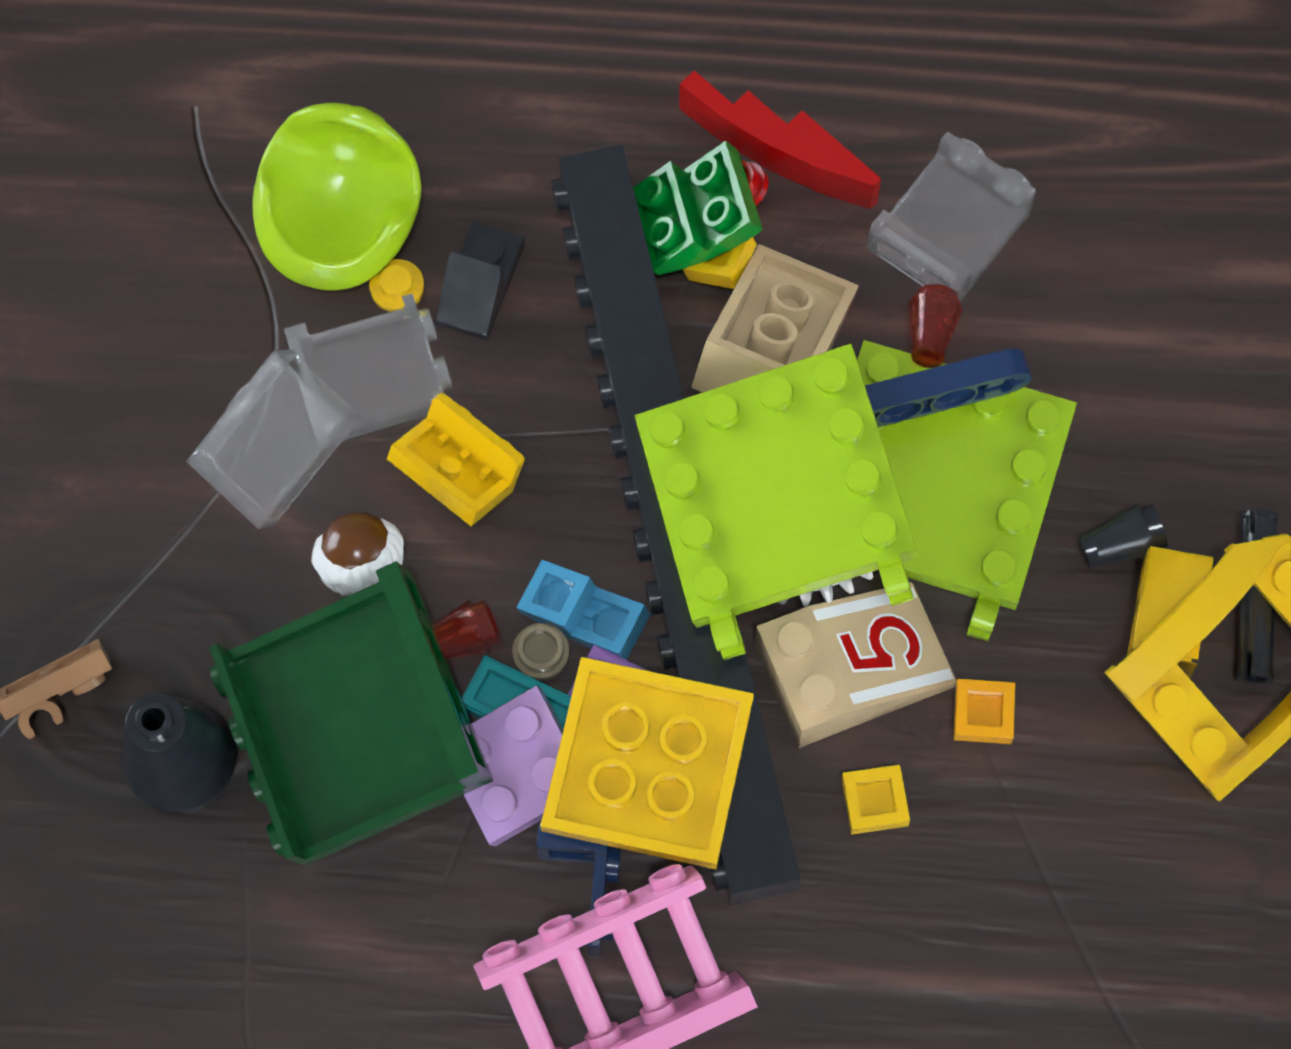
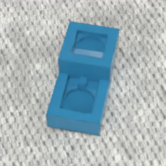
(583, 610)

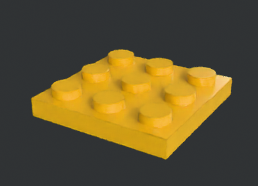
(647, 763)

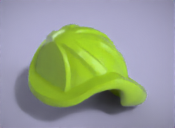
(335, 196)

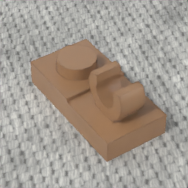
(76, 671)

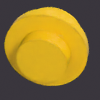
(395, 281)

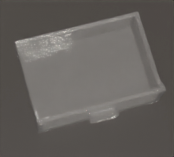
(273, 438)

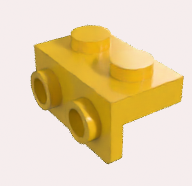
(458, 460)

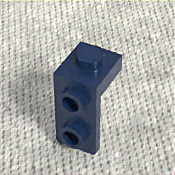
(605, 860)

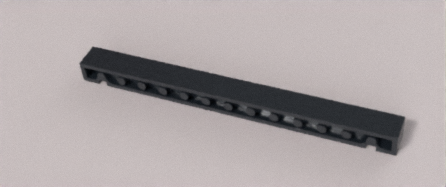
(639, 377)

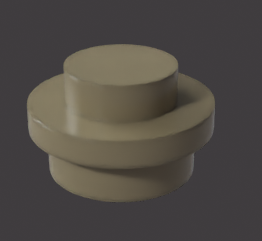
(541, 651)

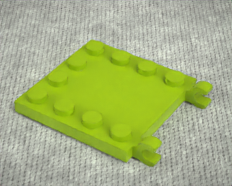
(973, 485)
(776, 491)

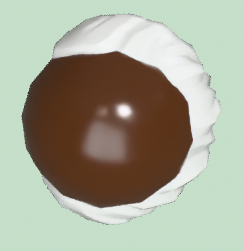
(354, 549)

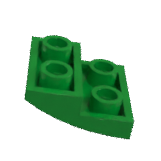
(696, 210)

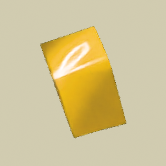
(1163, 584)

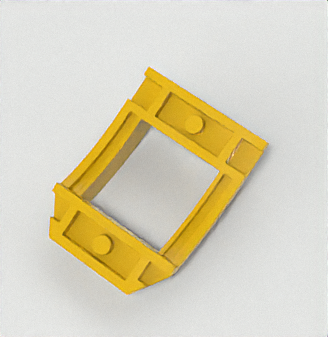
(1175, 704)

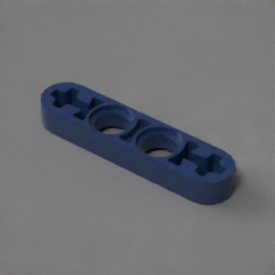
(948, 386)

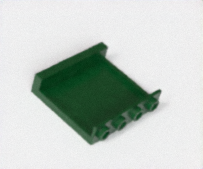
(350, 719)

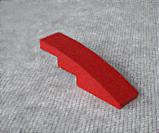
(792, 150)

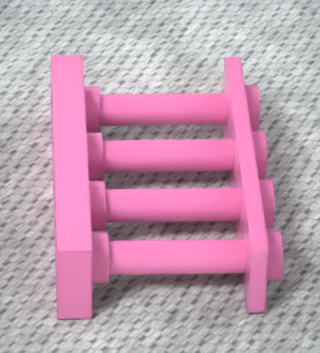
(662, 1019)

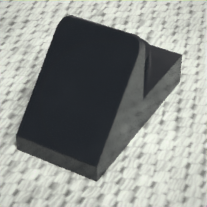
(478, 280)

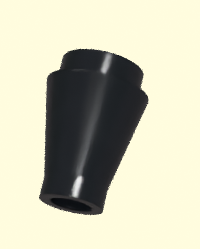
(1124, 536)

